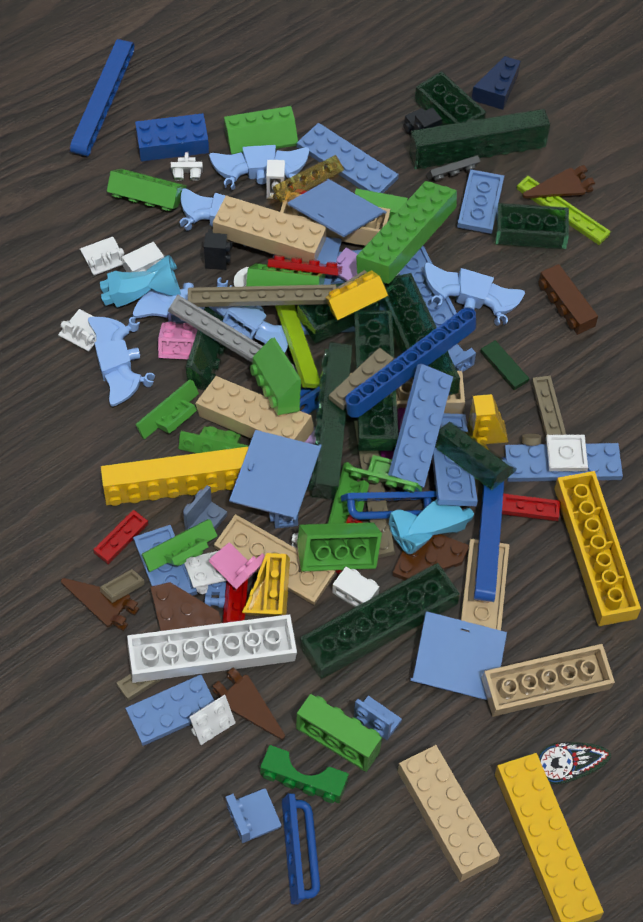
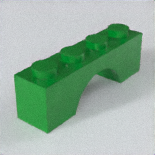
(328, 784)

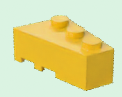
(356, 295)
(486, 421)
(271, 587)

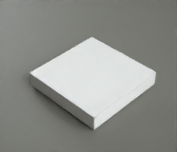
(566, 453)

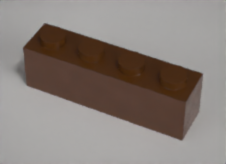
(567, 299)

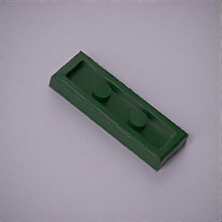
(504, 365)

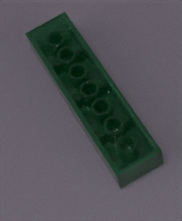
(479, 137)
(414, 322)
(330, 422)
(379, 424)
(378, 621)

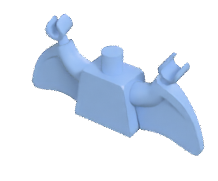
(254, 163)
(199, 208)
(472, 291)
(158, 303)
(252, 323)
(115, 358)

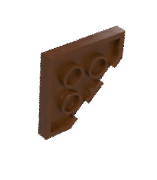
(437, 550)
(180, 609)

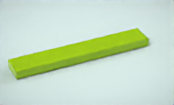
(577, 219)
(298, 346)

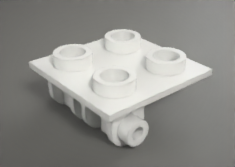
(103, 255)
(79, 331)
(202, 572)
(212, 720)

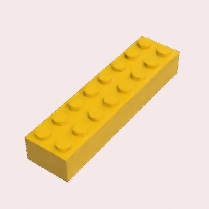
(171, 476)
(597, 549)
(548, 841)

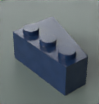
(497, 83)

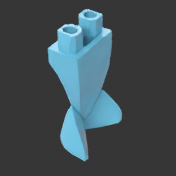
(129, 286)
(415, 531)

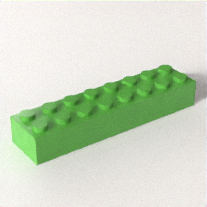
(407, 231)

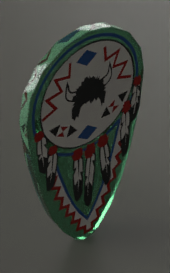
(572, 760)

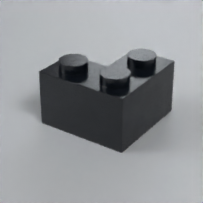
(421, 120)
(217, 250)

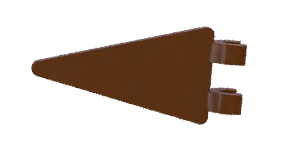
(563, 184)
(99, 605)
(248, 703)

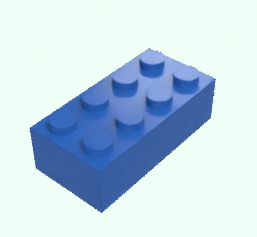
(172, 137)

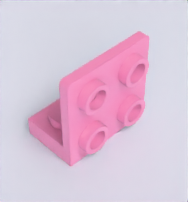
(175, 340)
(234, 565)

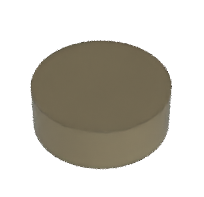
(531, 439)

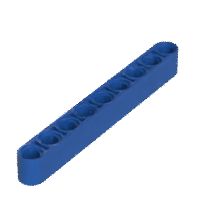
(102, 98)
(405, 365)
(489, 543)

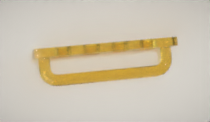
(309, 180)

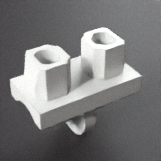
(186, 165)

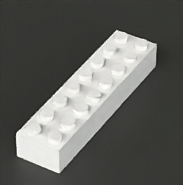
(211, 648)

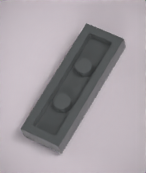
(453, 168)

